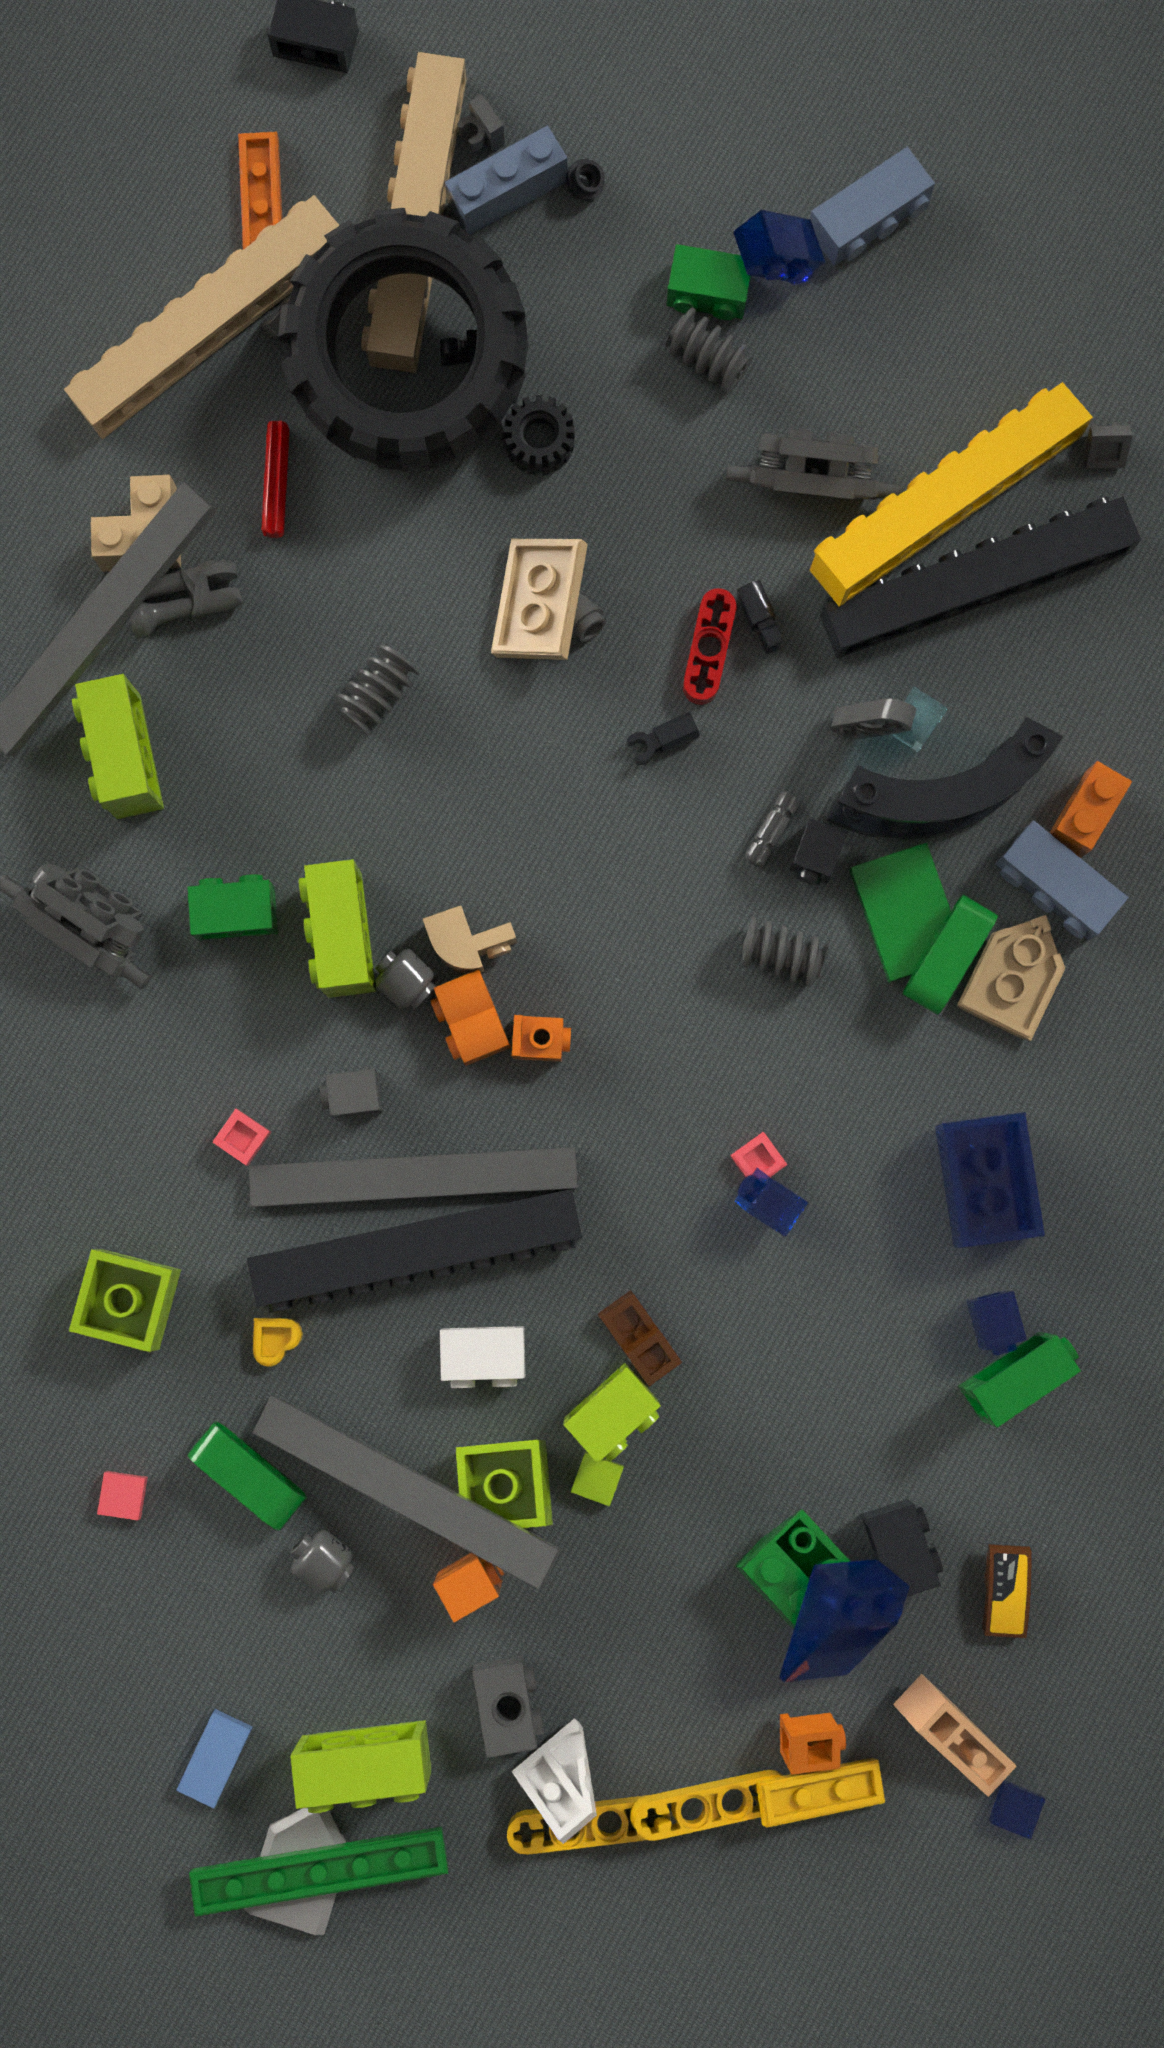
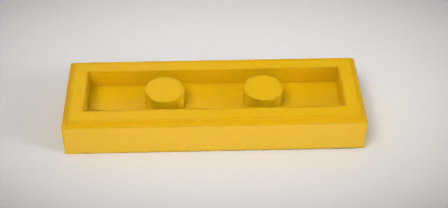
(820, 1792)

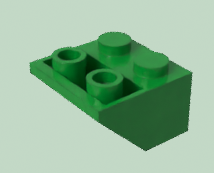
(784, 1562)

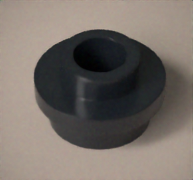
(594, 175)

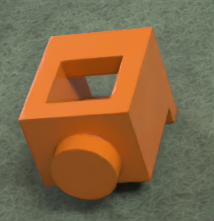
(527, 1049)
(811, 1742)

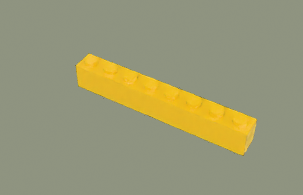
(949, 493)

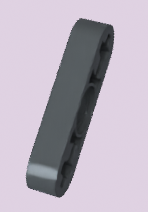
(873, 718)

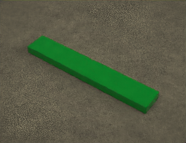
(318, 1871)

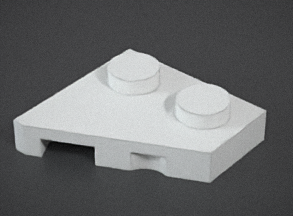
(560, 1781)

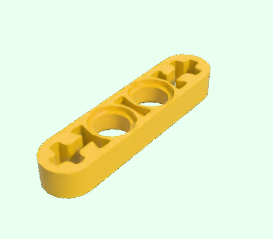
(712, 1811)
(587, 1836)

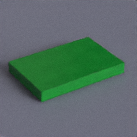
(901, 906)

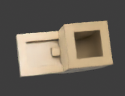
(457, 946)

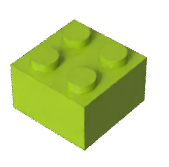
(125, 1300)
(612, 1414)
(508, 1480)

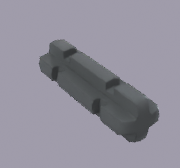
(772, 829)

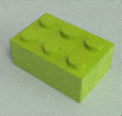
(117, 746)
(337, 928)
(361, 1766)

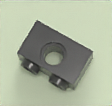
(503, 1731)

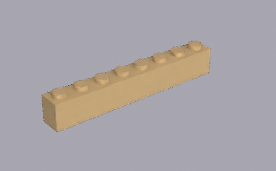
(423, 167)
(200, 320)

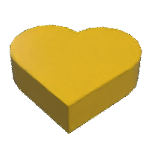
(273, 1338)

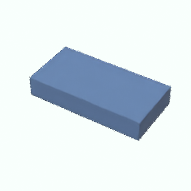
(214, 1758)

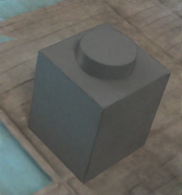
(352, 1093)

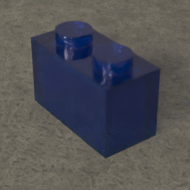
(779, 247)

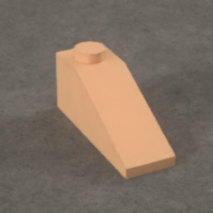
(954, 1735)

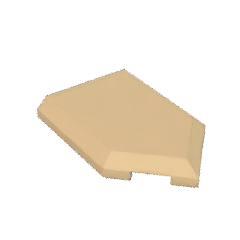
(1015, 978)

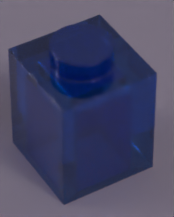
(770, 1201)
(997, 1322)

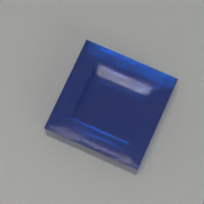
(1017, 1809)

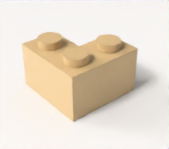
(115, 534)

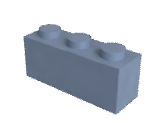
(507, 180)
(872, 206)
(1060, 882)

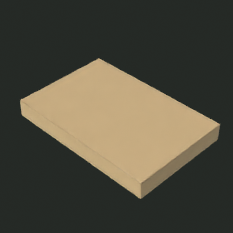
(539, 598)

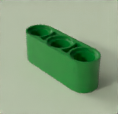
(950, 954)
(247, 1476)

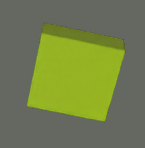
(596, 1480)

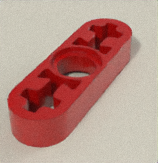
(704, 617)

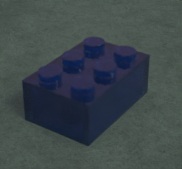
(989, 1180)

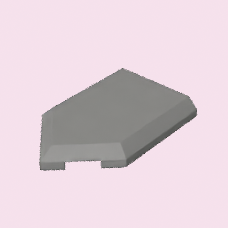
(295, 1833)

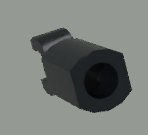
(760, 615)
(665, 737)

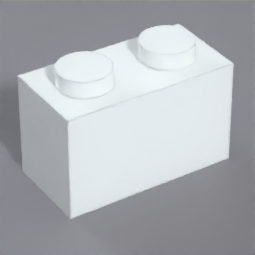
(482, 1355)

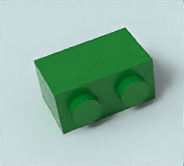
(708, 282)
(232, 909)

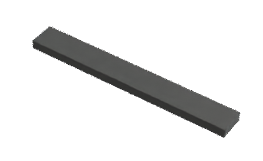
(102, 616)
(413, 1177)
(408, 1492)

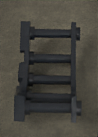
(936, 807)

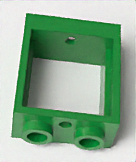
(1020, 1378)

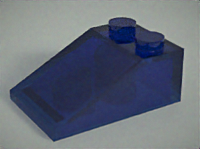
(842, 1618)

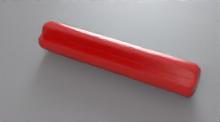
(275, 479)

